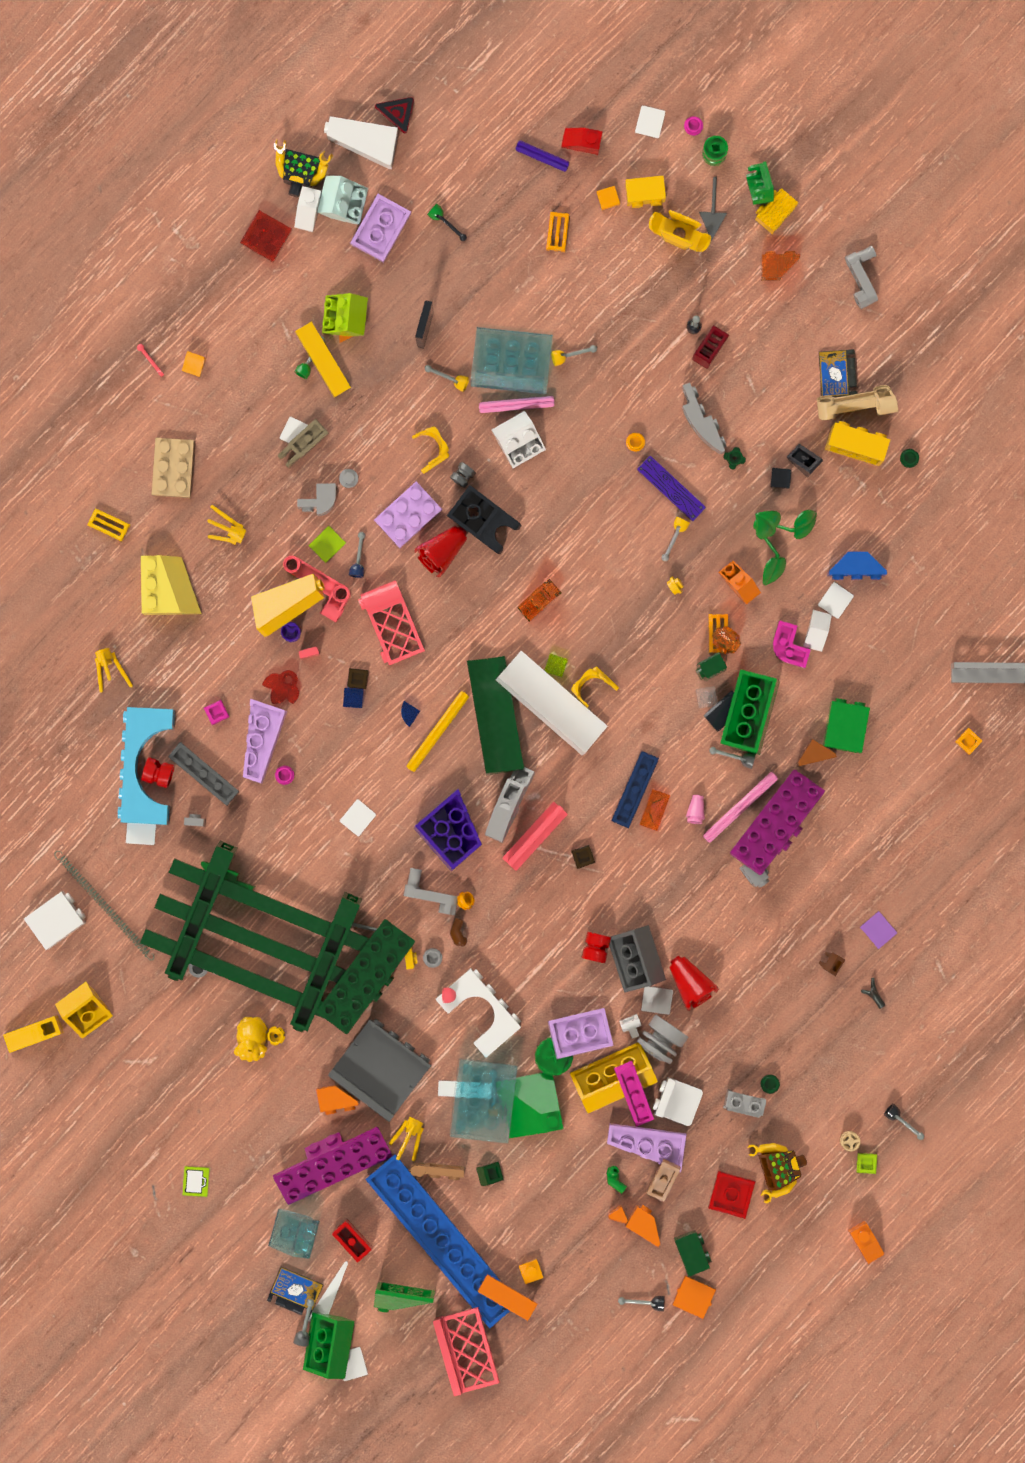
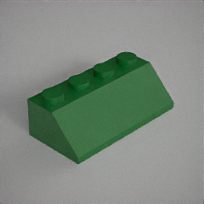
(750, 712)

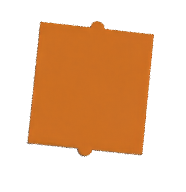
(694, 1297)

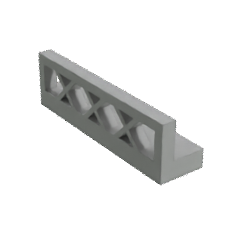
(987, 672)

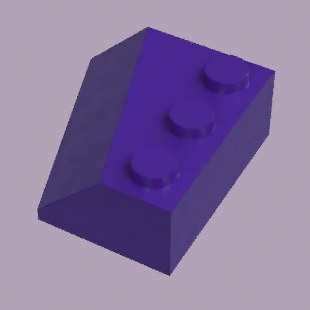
(450, 831)

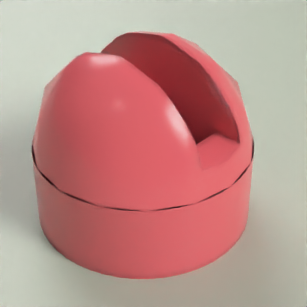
(448, 995)

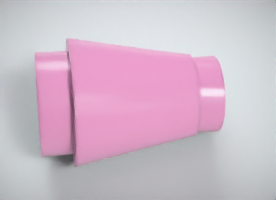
(696, 810)

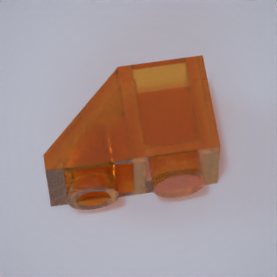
(776, 266)
(539, 600)

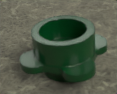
(734, 453)

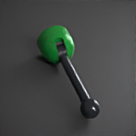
(437, 213)

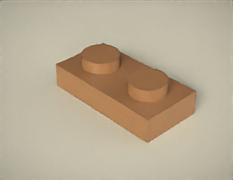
(663, 1180)

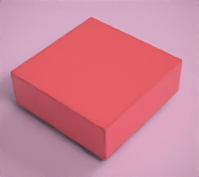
(310, 652)

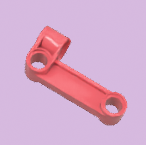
(334, 606)

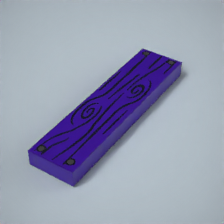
(671, 488)

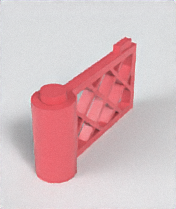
(383, 598)

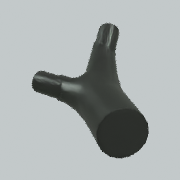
(873, 993)

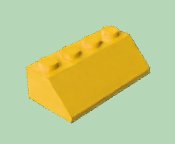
(598, 1082)

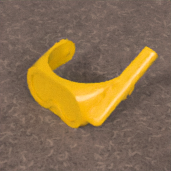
(443, 448)
(590, 674)

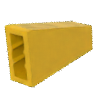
(285, 602)

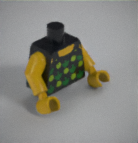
(300, 168)

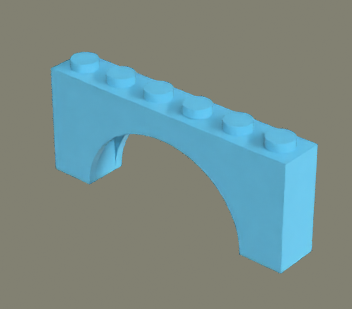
(140, 727)

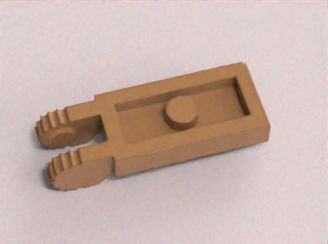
(437, 1170)

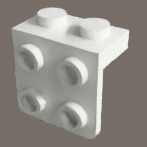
(677, 1101)

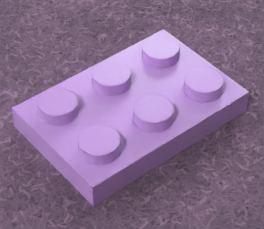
(380, 228)
(408, 514)
(580, 1033)

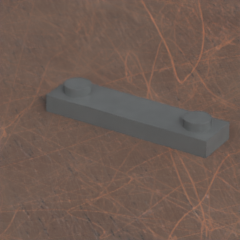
(203, 774)

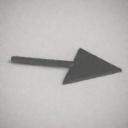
(712, 219)

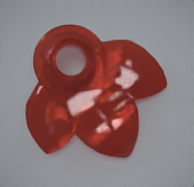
(281, 689)

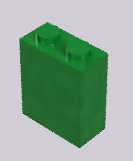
(846, 726)

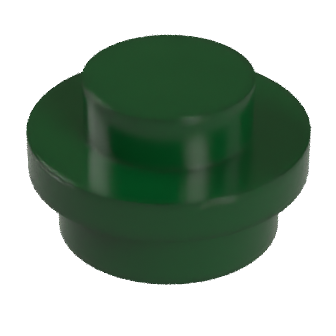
(909, 458)
(770, 1084)

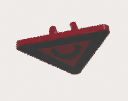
(397, 112)

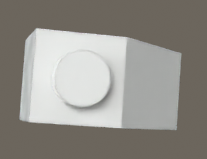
(307, 209)

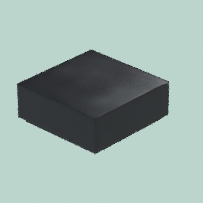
(780, 478)

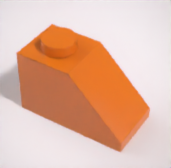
(643, 1224)
(866, 1242)

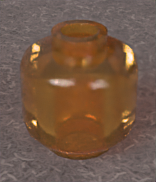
(726, 640)

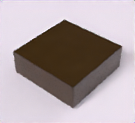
(357, 678)
(583, 856)

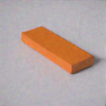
(507, 1297)

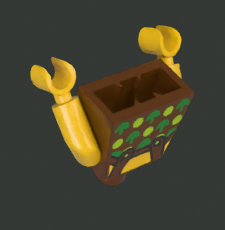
(779, 1168)

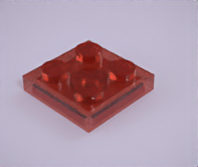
(266, 236)

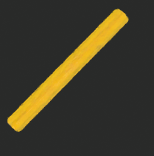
(437, 731)

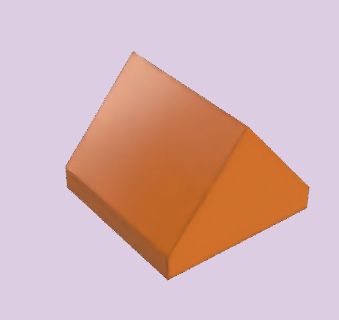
(618, 1215)

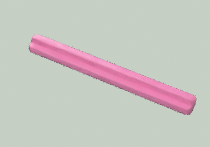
(740, 807)

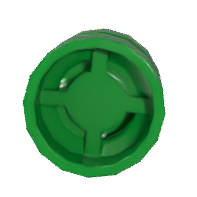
(715, 150)

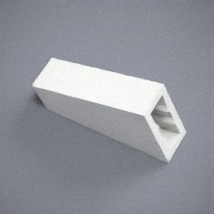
(366, 139)

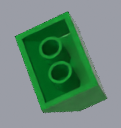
(328, 1346)

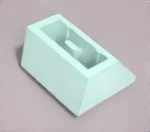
(342, 199)

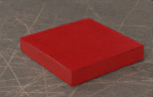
(731, 1194)

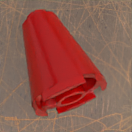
(441, 550)
(691, 983)

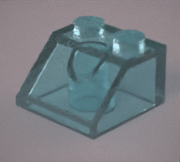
(294, 1233)

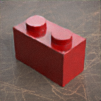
(352, 1240)

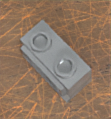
(754, 878)
(744, 1104)

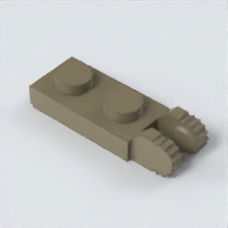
(304, 442)

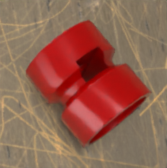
(157, 772)
(596, 947)

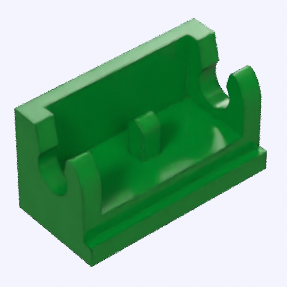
(760, 184)

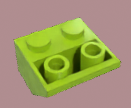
(344, 315)

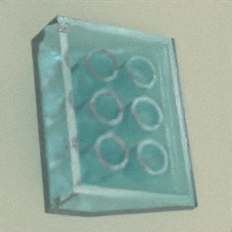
(511, 360)
(483, 1100)

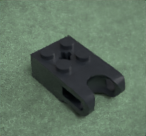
(488, 520)

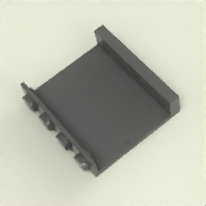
(380, 1069)

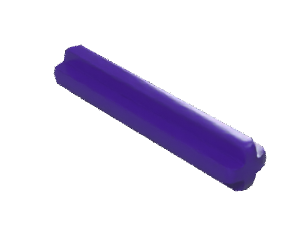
(542, 156)

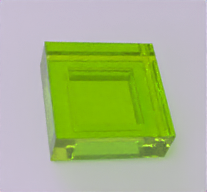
(556, 665)

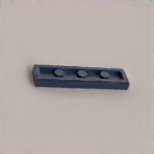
(635, 789)

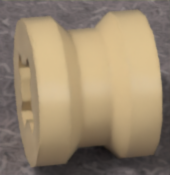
(850, 1136)

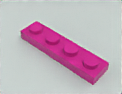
(633, 1093)

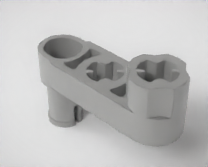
(867, 294)
(447, 902)

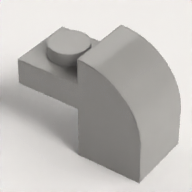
(325, 500)

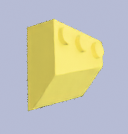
(166, 587)

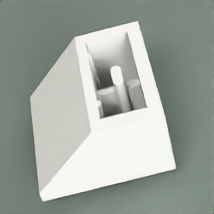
(518, 439)

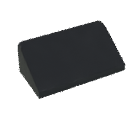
(718, 714)

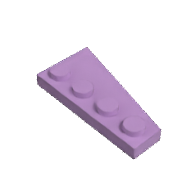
(263, 732)

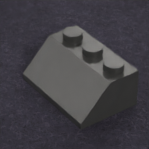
(636, 959)

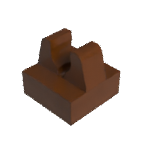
(833, 964)

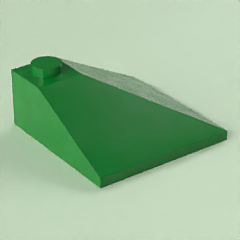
(535, 1106)
(396, 1297)

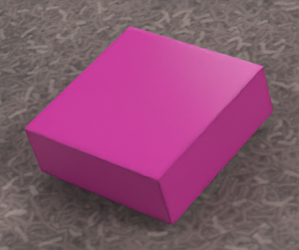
(216, 712)

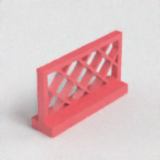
(535, 836)
(450, 1357)

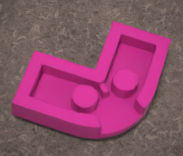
(784, 646)

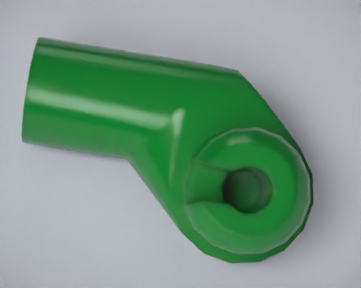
(613, 1179)

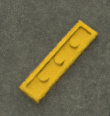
(322, 359)

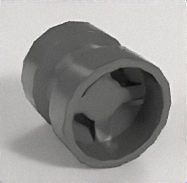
(465, 471)

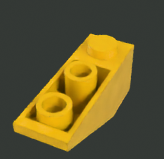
(33, 1033)

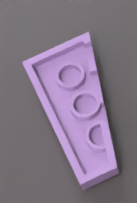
(648, 1142)

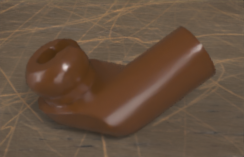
(455, 933)

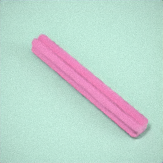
(516, 404)

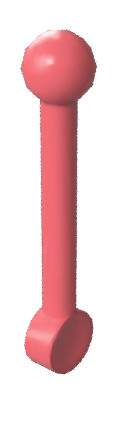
(140, 347)

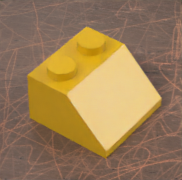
(83, 1010)

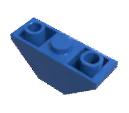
(857, 565)

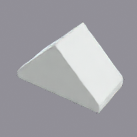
(817, 630)

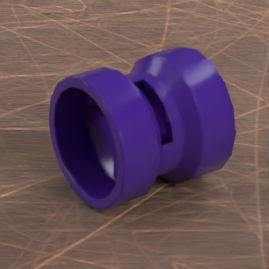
(291, 632)

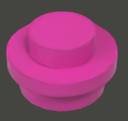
(693, 126)
(284, 775)

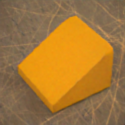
(193, 364)

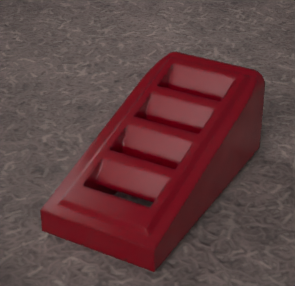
(702, 356)

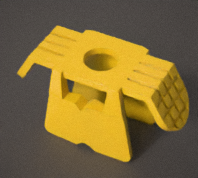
(665, 227)

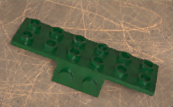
(366, 976)

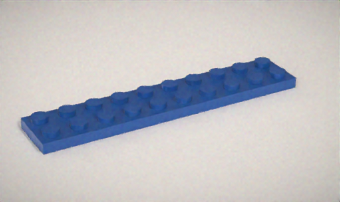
(436, 1235)

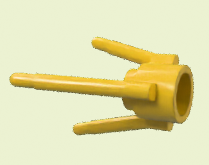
(236, 532)
(104, 659)
(412, 1127)

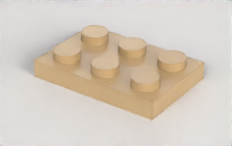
(173, 467)

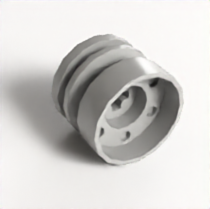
(662, 1039)

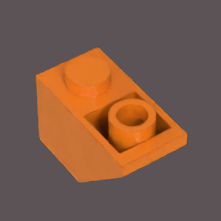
(740, 582)
(335, 1098)

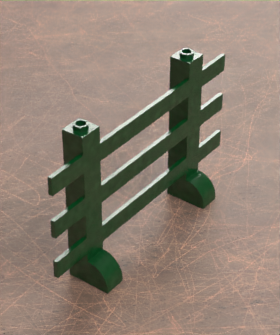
(199, 918)

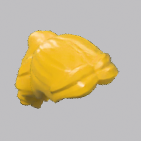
(251, 1039)

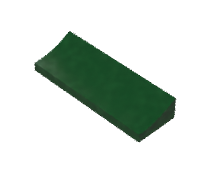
(495, 717)

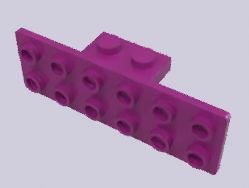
(777, 823)
(330, 1163)

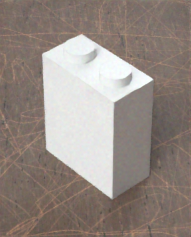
(55, 920)

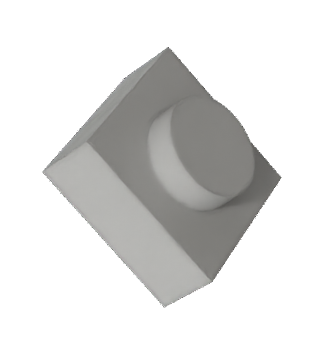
(194, 820)

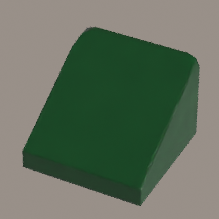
(489, 1174)

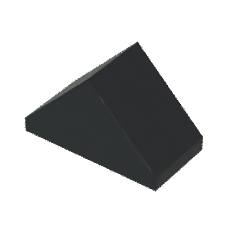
(804, 460)

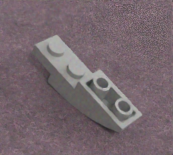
(705, 427)
(508, 804)

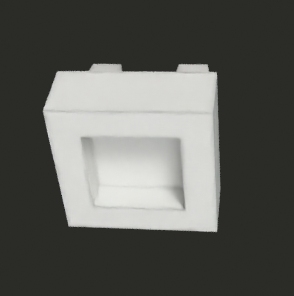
(630, 1024)

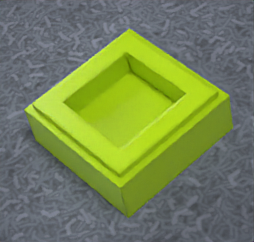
(866, 1163)

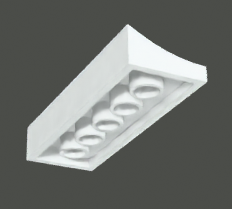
(551, 703)

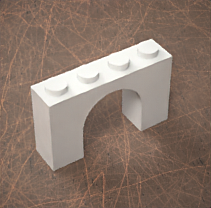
(504, 1023)

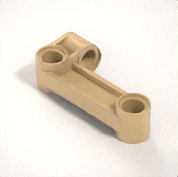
(880, 398)

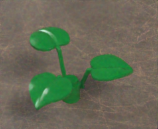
(765, 527)

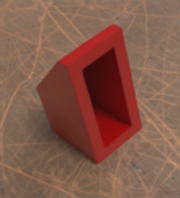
(582, 140)

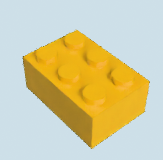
(857, 443)

